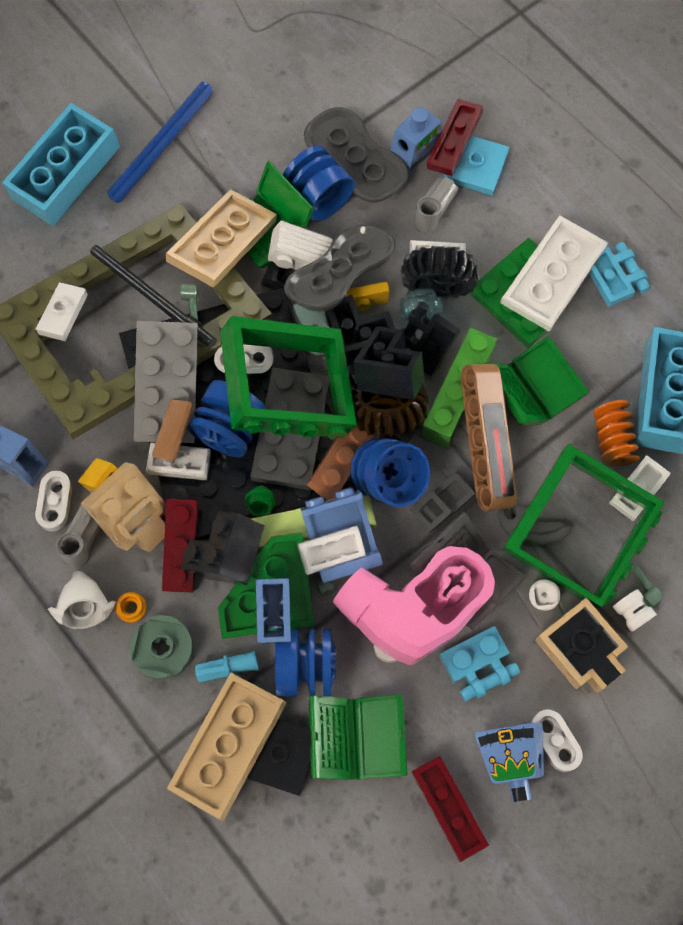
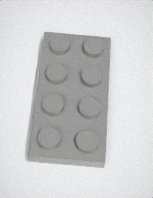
(163, 373)

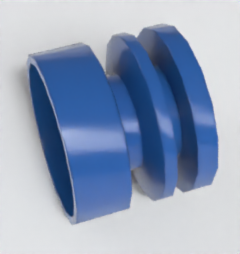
(320, 181)
(213, 422)
(404, 473)
(305, 663)

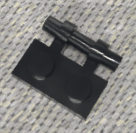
(436, 337)

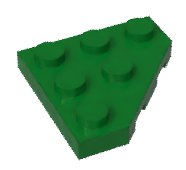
(495, 284)
(276, 560)

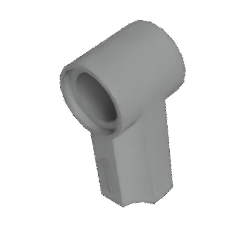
(434, 204)
(80, 533)

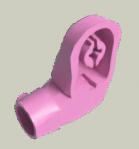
(425, 611)

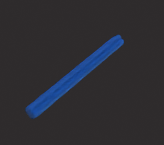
(160, 142)

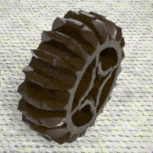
(388, 414)

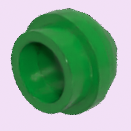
(260, 501)

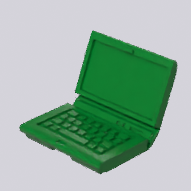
(283, 199)
(540, 384)
(357, 737)

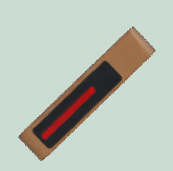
(488, 437)

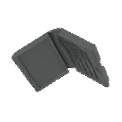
(464, 534)

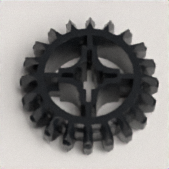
(441, 269)

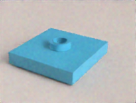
(480, 166)

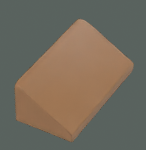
(172, 430)

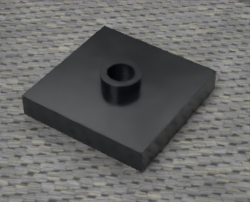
(284, 758)

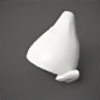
(78, 597)

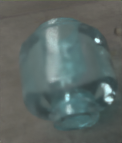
(415, 296)

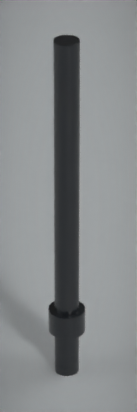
(152, 295)

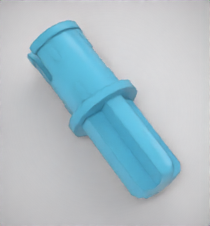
(223, 667)

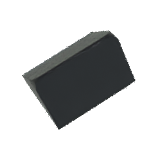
(275, 276)

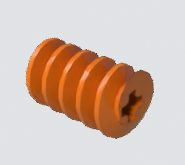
(613, 433)

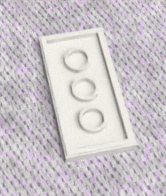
(554, 273)

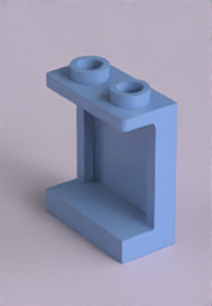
(337, 514)

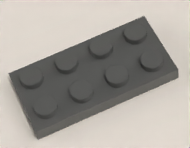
(290, 458)

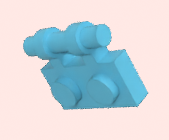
(611, 279)
(475, 654)

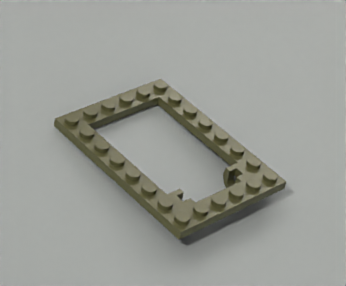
(88, 406)

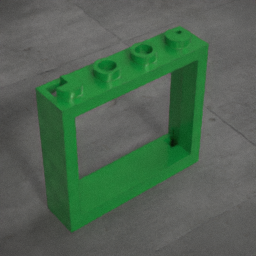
(293, 337)
(634, 543)

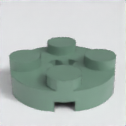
(171, 662)

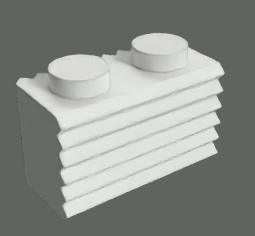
(296, 246)

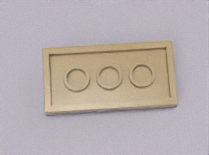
(221, 238)
(226, 746)

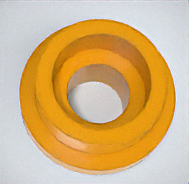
(124, 601)

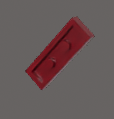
(454, 137)
(180, 527)
(450, 809)

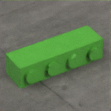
(449, 404)

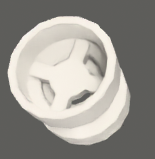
(631, 603)

